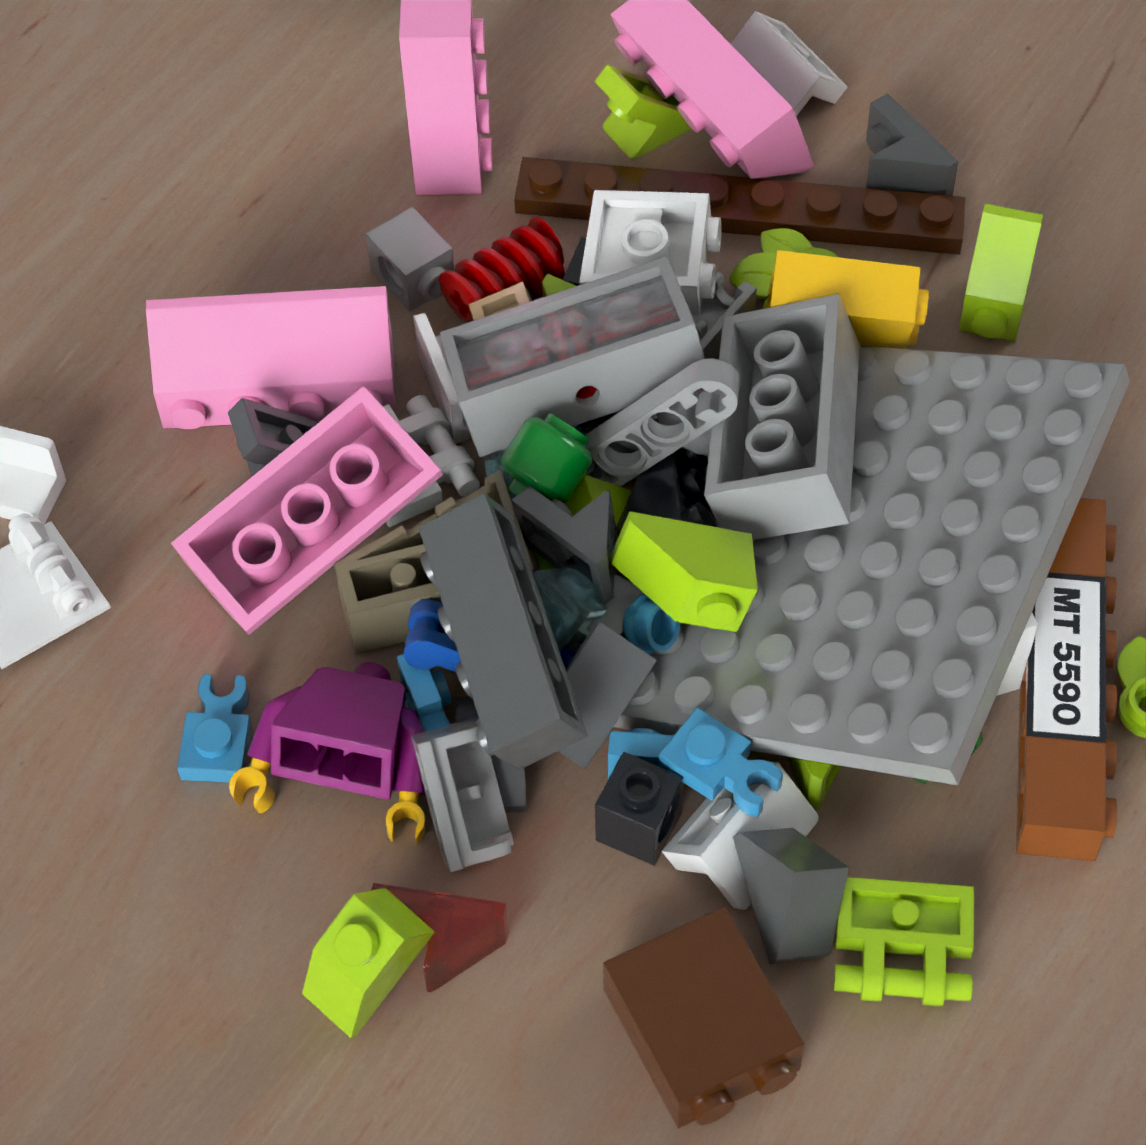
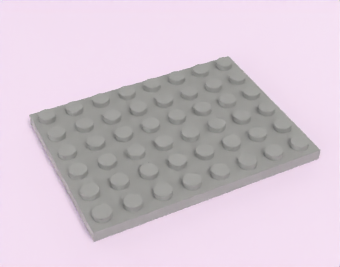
(899, 628)

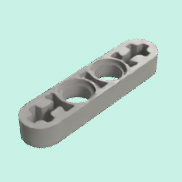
(656, 440)

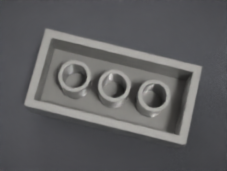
(790, 442)

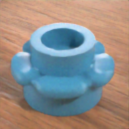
(649, 626)

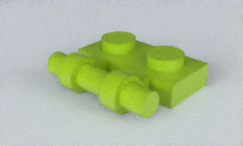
(910, 921)

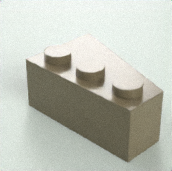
(388, 577)

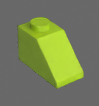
(1000, 272)
(689, 569)
(363, 957)

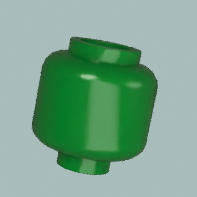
(547, 458)

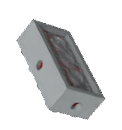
(571, 353)

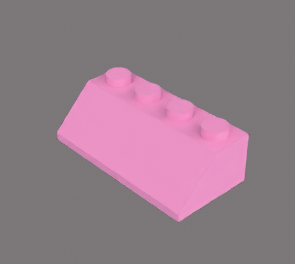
(713, 85)
(443, 95)
(270, 348)
(306, 510)

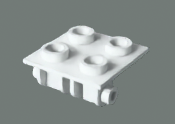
(41, 589)

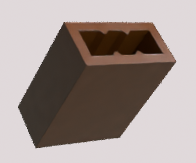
(703, 1018)

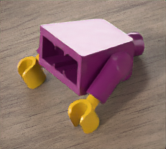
(341, 735)

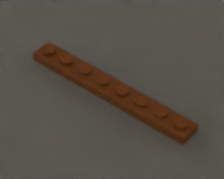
(757, 204)

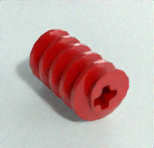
(521, 257)

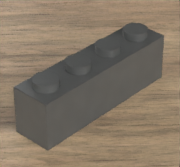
(500, 633)

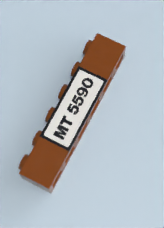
(1068, 701)

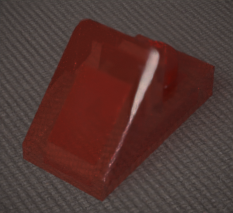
(463, 929)

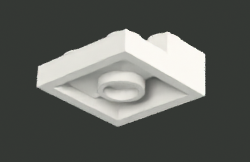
(646, 226)

